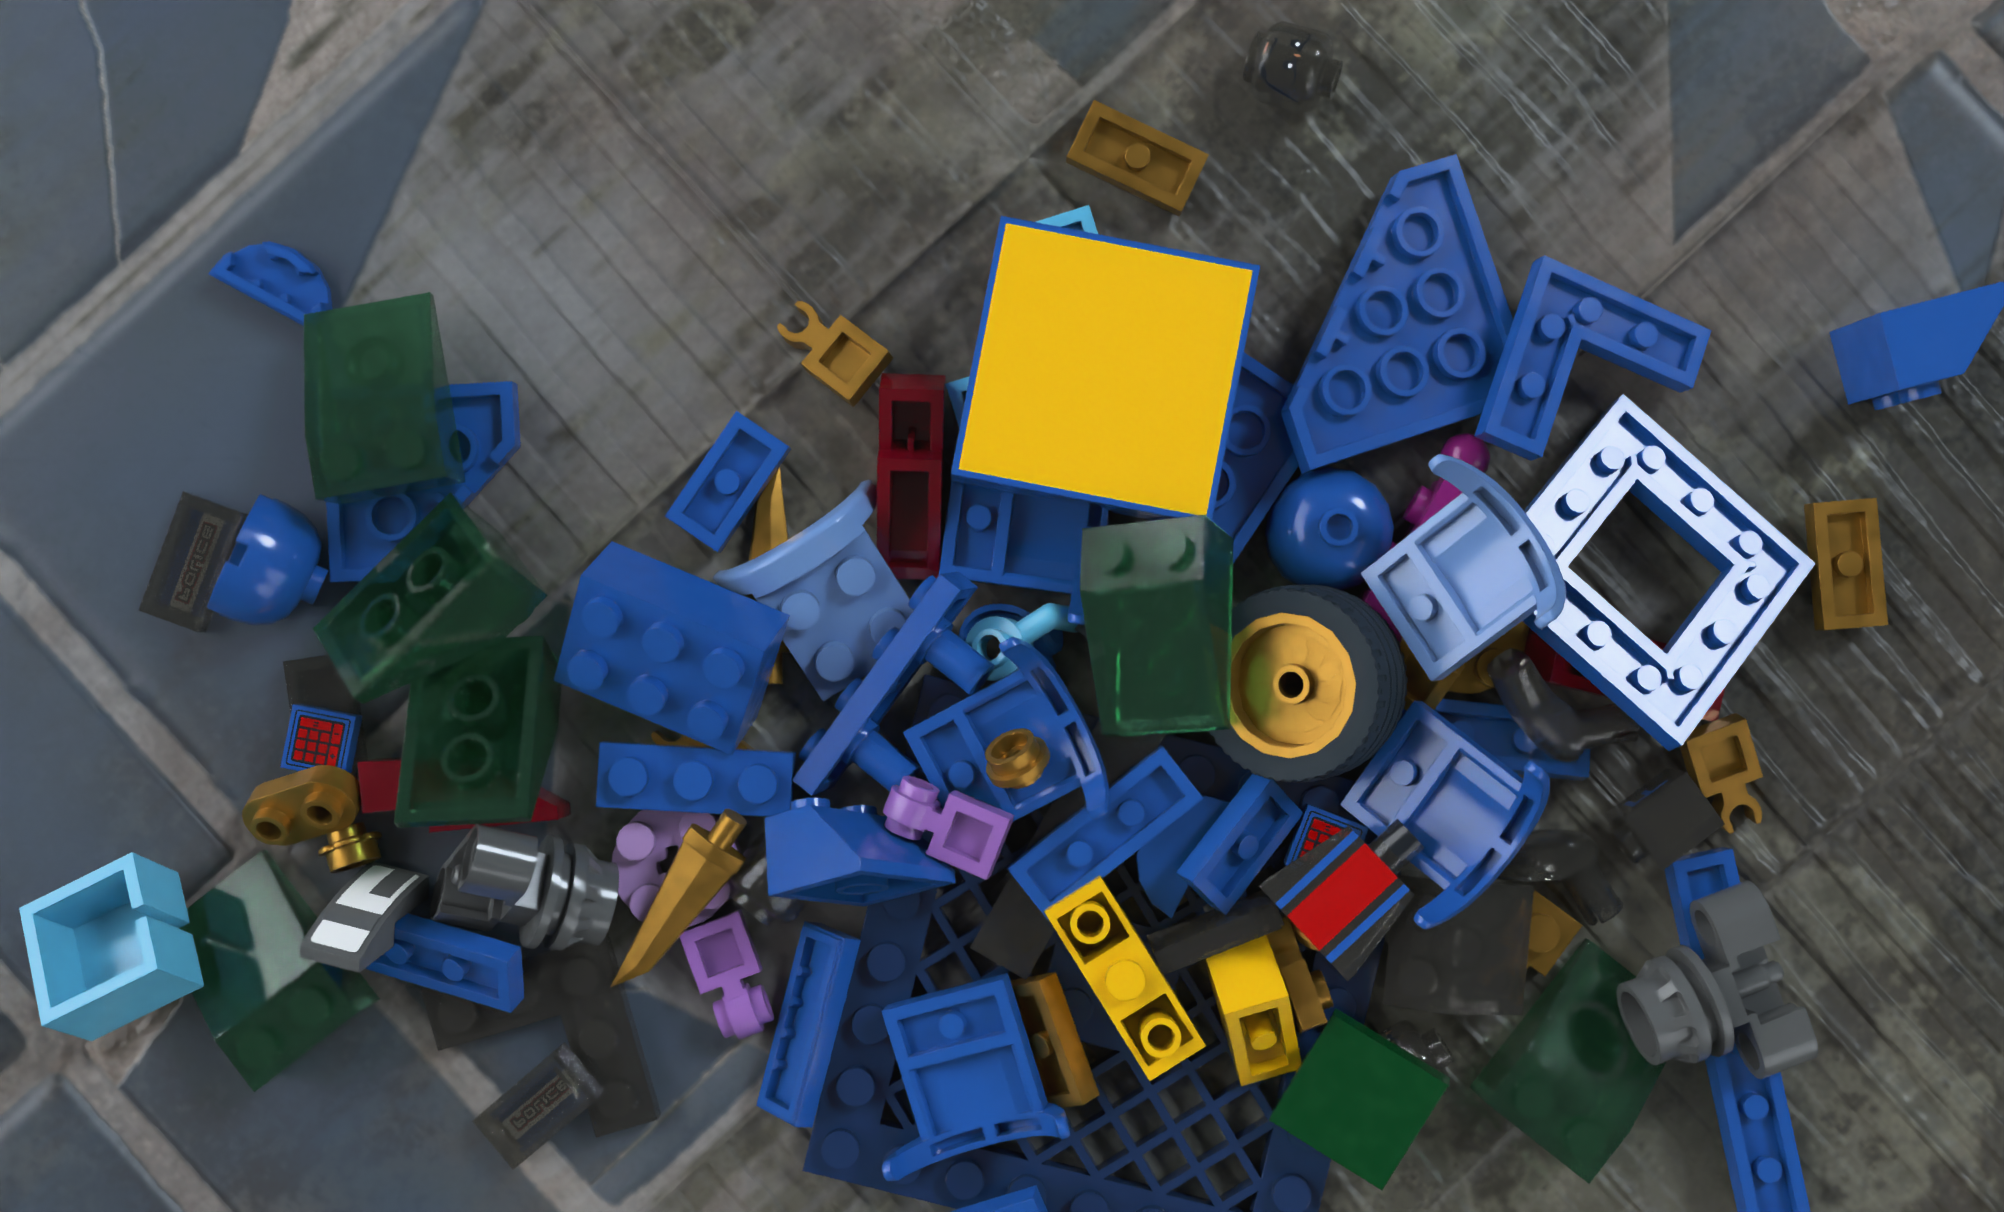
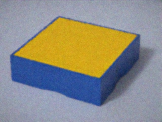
(1104, 371)

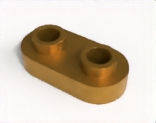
(302, 805)

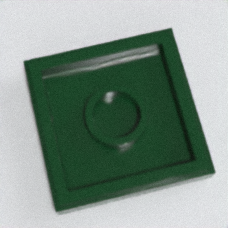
(1359, 1099)

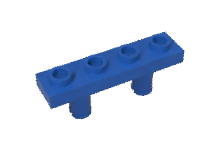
(865, 702)

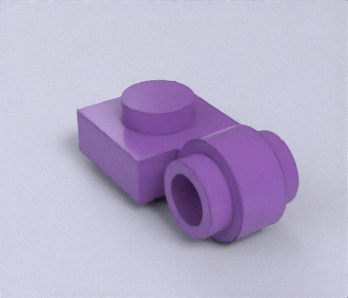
(965, 830)
(721, 956)

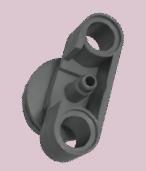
(547, 890)
(1700, 1006)

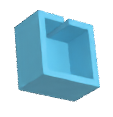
(110, 947)

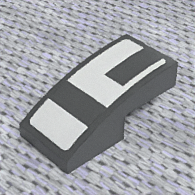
(363, 916)

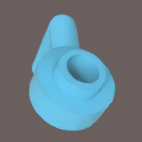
(1029, 629)

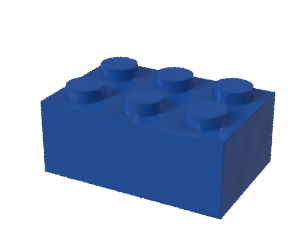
(670, 647)

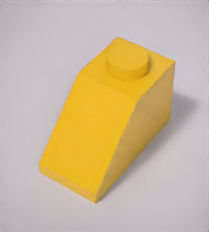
(1254, 1011)

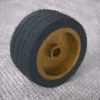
(1310, 683)

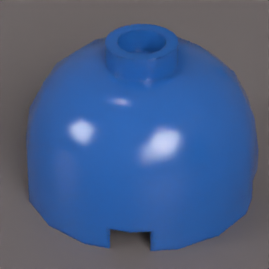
(1328, 528)
(270, 566)

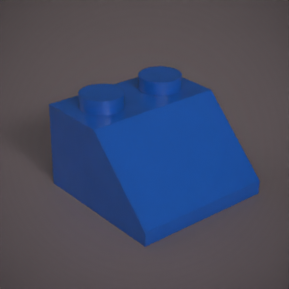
(1913, 347)
(845, 856)

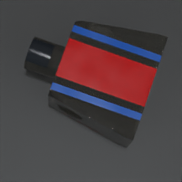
(1347, 892)

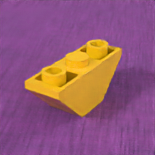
(1125, 977)

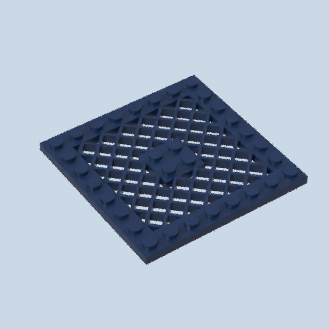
(854, 1140)

